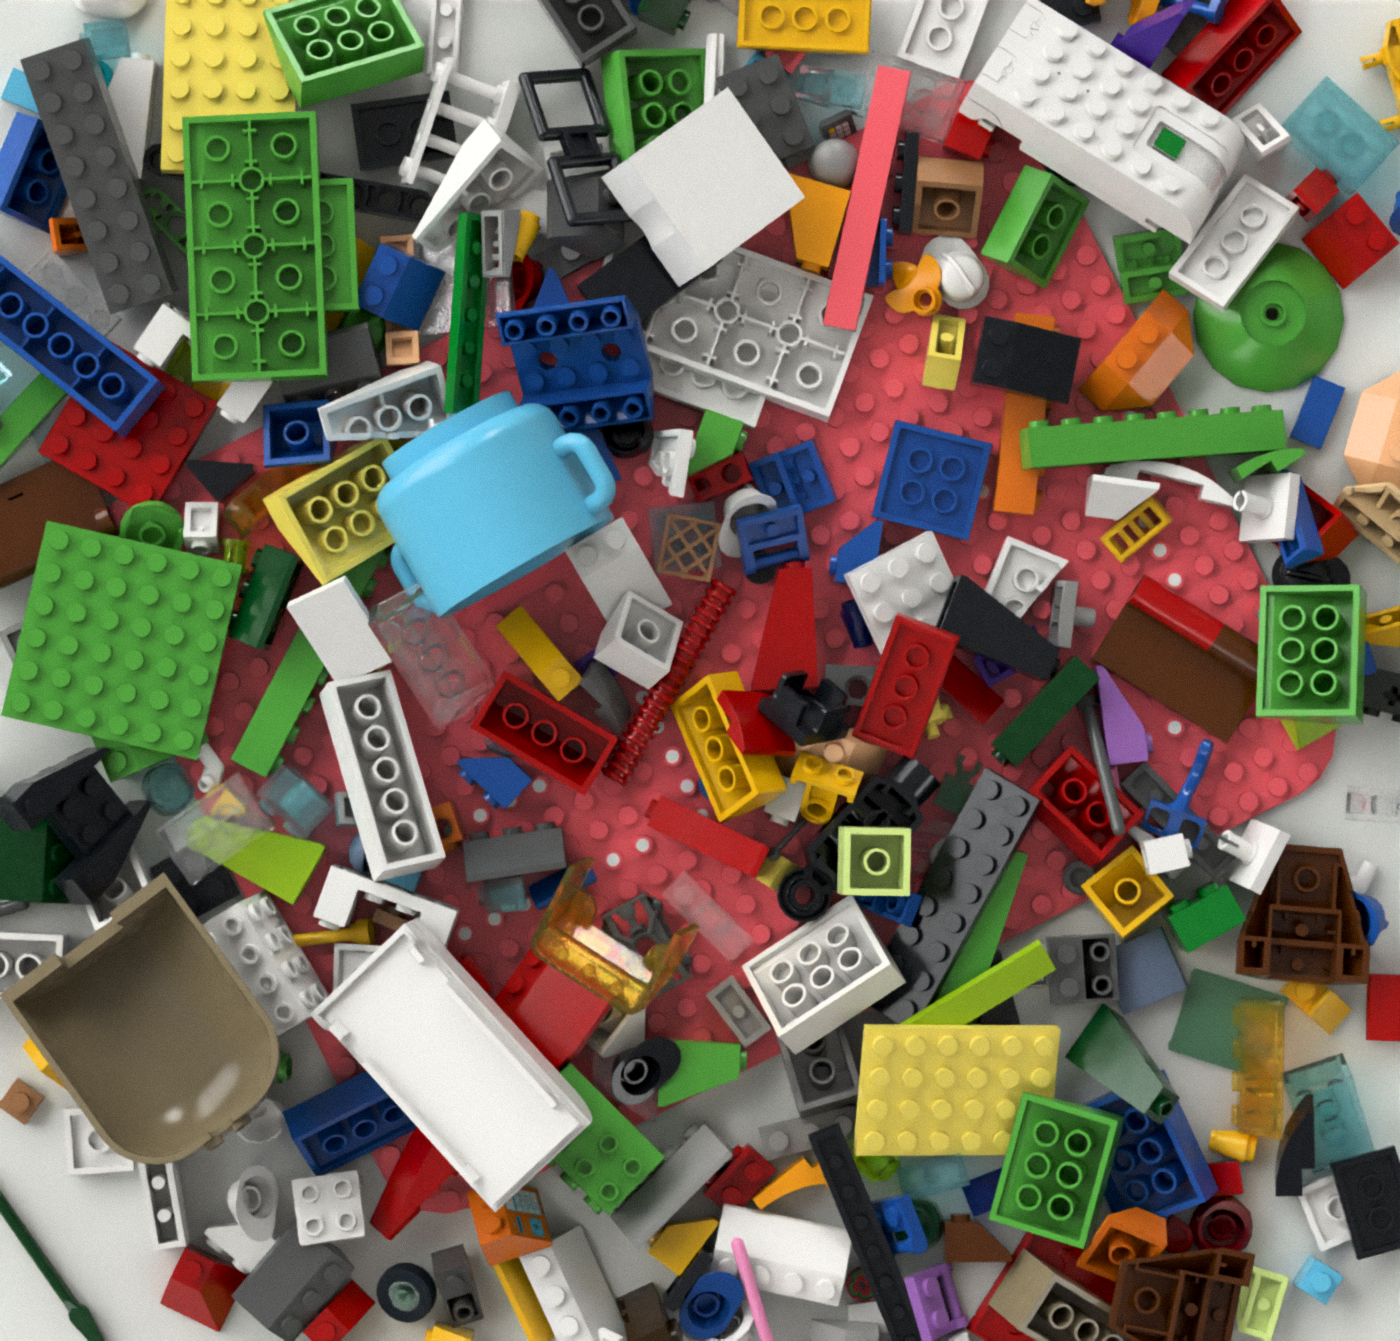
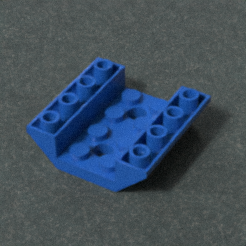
(586, 383)

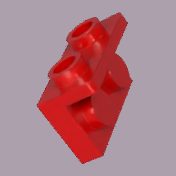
(739, 1178)

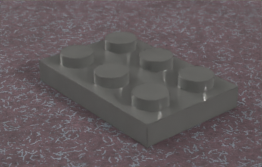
(770, 104)

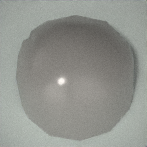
(833, 162)

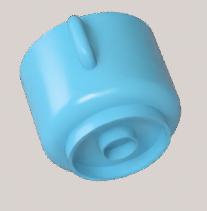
(490, 500)

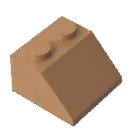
(948, 197)

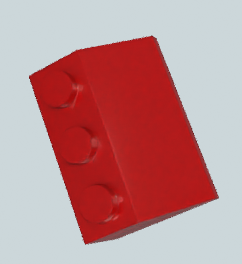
(1077, 808)

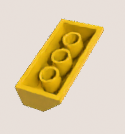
(731, 779)

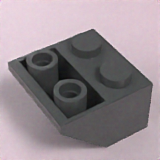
(1084, 968)

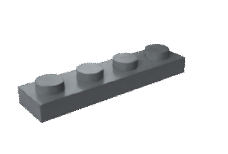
(1146, 784)

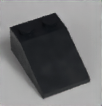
(1025, 360)

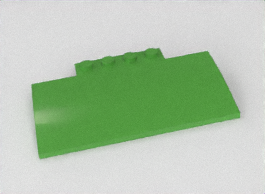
(264, 247)

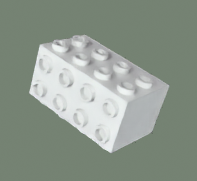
(268, 960)

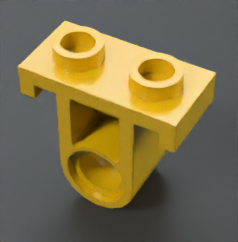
(824, 786)

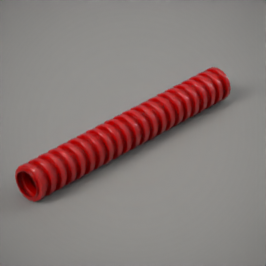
(666, 688)

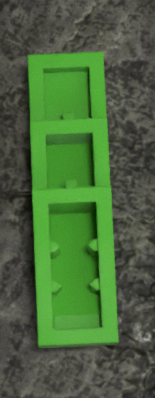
(27, 415)

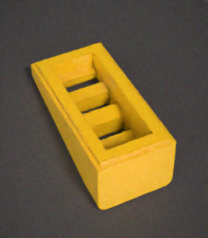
(1157, 508)

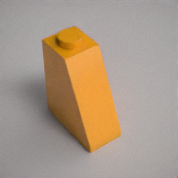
(816, 222)

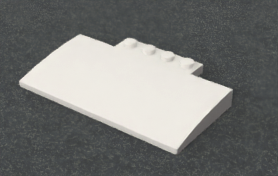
(747, 338)

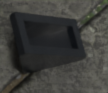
(221, 477)

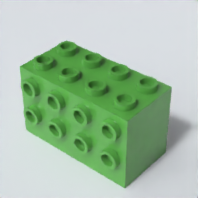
(608, 1154)

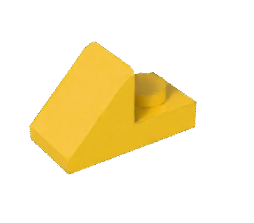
(1317, 1003)

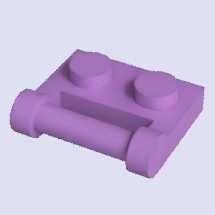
(928, 1301)

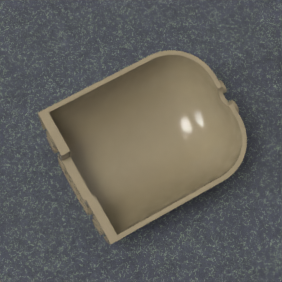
(151, 1030)

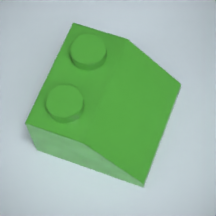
(716, 441)

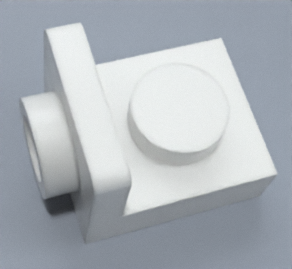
(201, 527)

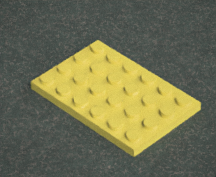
(217, 64)
(948, 1086)

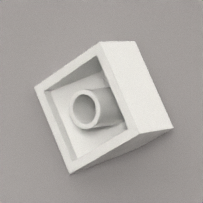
(632, 632)

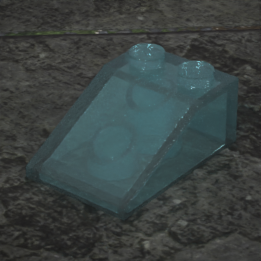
(1338, 1114)

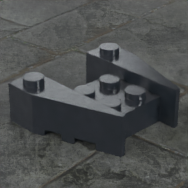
(83, 816)

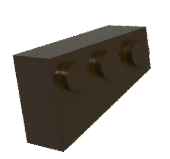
(647, 1316)

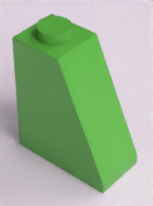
(701, 1068)

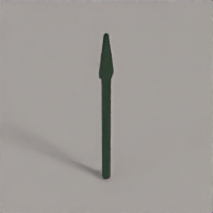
(78, 1313)

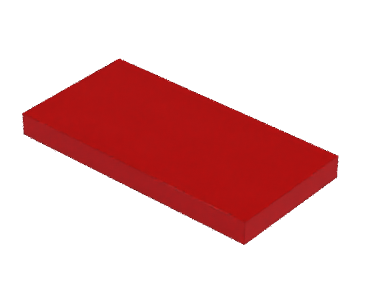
(906, 685)

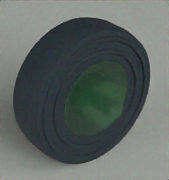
(406, 1292)

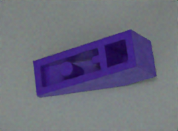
(1150, 35)

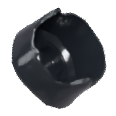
(629, 438)

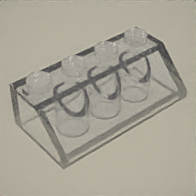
(431, 655)

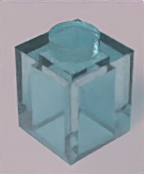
(108, 38)

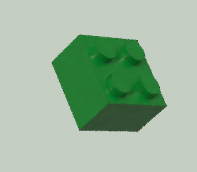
(1203, 916)

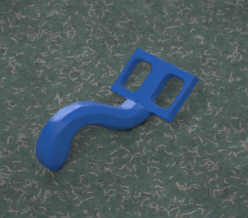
(1180, 807)

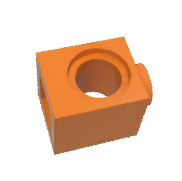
(449, 812)

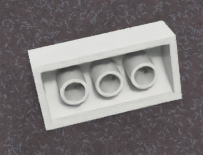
(785, 1253)
(573, 1288)

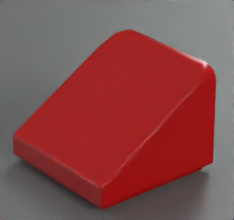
(1227, 1177)

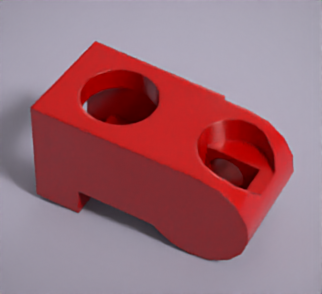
(721, 478)

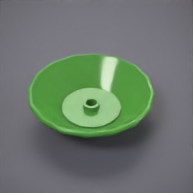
(1280, 351)

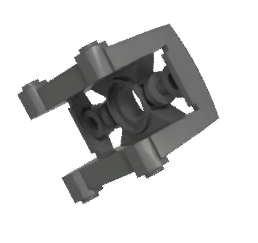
(657, 930)

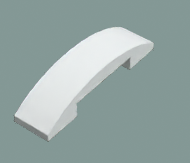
(1208, 492)

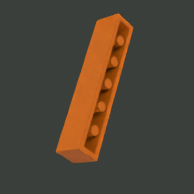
(1017, 488)

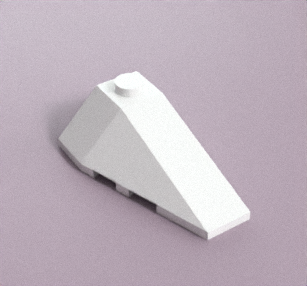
(479, 179)
(389, 408)

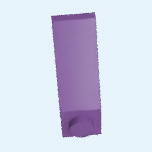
(1120, 726)

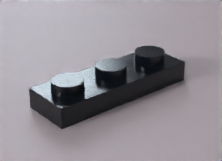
(905, 183)

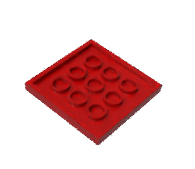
(148, 457)

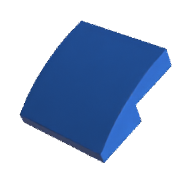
(795, 477)

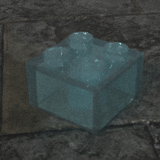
(295, 801)

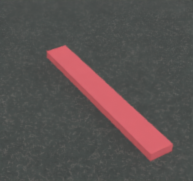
(867, 198)

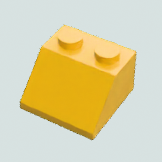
(1127, 895)

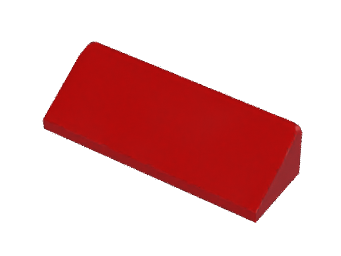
(970, 691)

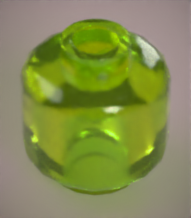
(877, 1167)

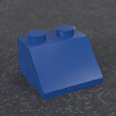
(399, 286)
(295, 435)

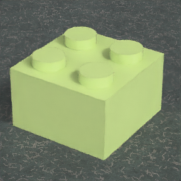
(874, 861)

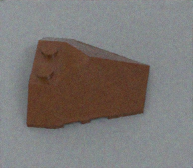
(1305, 923)
(1180, 1295)

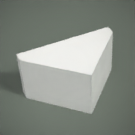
(1261, 132)

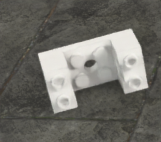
(163, 338)
(344, 889)

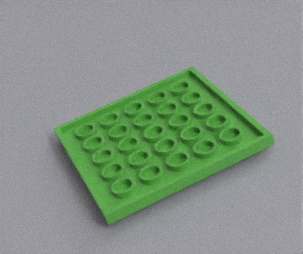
(122, 640)

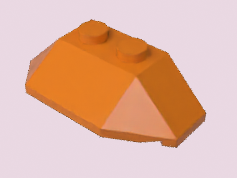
(1144, 358)

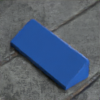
(1306, 540)

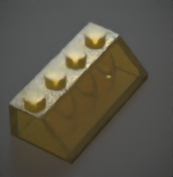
(1259, 1066)

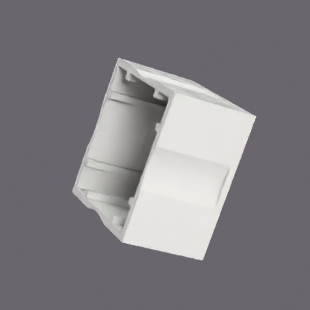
(703, 187)

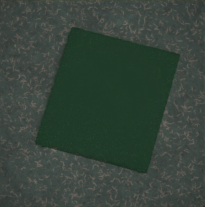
(1205, 1018)

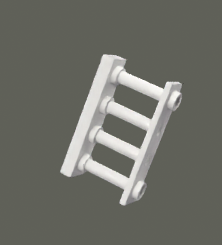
(503, 97)

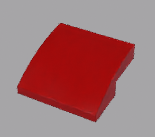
(752, 729)
(1383, 1007)

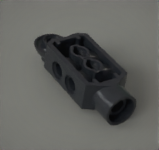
(878, 803)

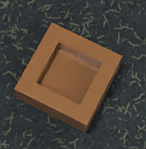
(389, 917)
(21, 1101)

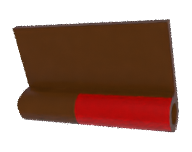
(1182, 658)

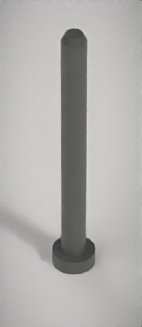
(1088, 706)

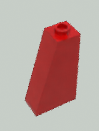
(789, 630)
(707, 835)

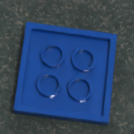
(931, 480)

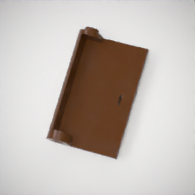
(39, 497)

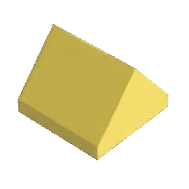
(773, 872)

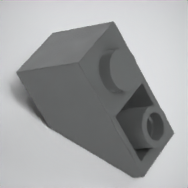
(457, 1285)

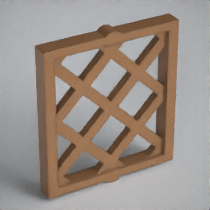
(694, 521)

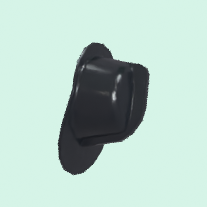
(1321, 572)
(644, 1069)

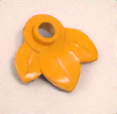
(913, 284)

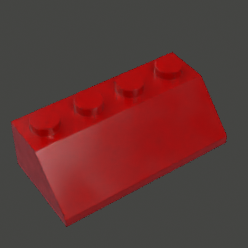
(1234, 53)
(544, 732)

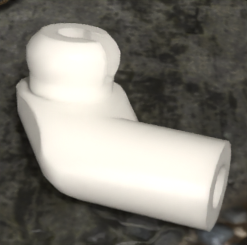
(212, 771)
(1364, 877)

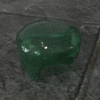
(930, 1219)

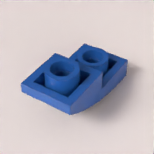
(897, 908)

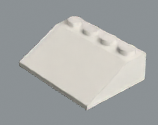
(823, 975)

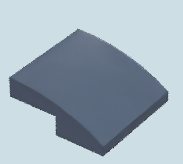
(1147, 970)

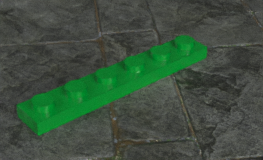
(466, 317)

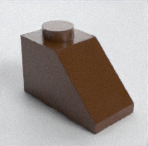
(970, 1241)

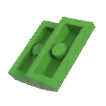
(1145, 264)
(1271, 462)

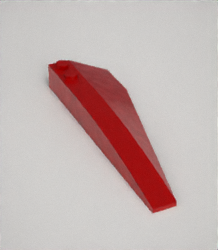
(555, 1018)

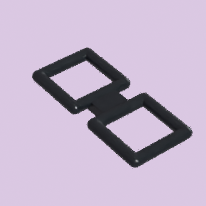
(577, 142)

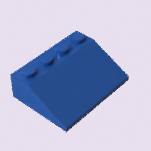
(1155, 1163)

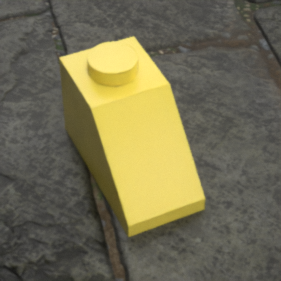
(944, 352)

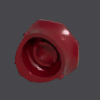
(1221, 1223)

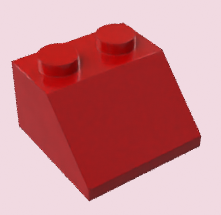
(1350, 241)

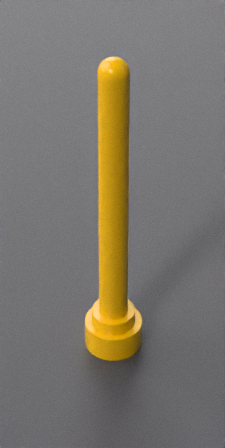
(360, 932)

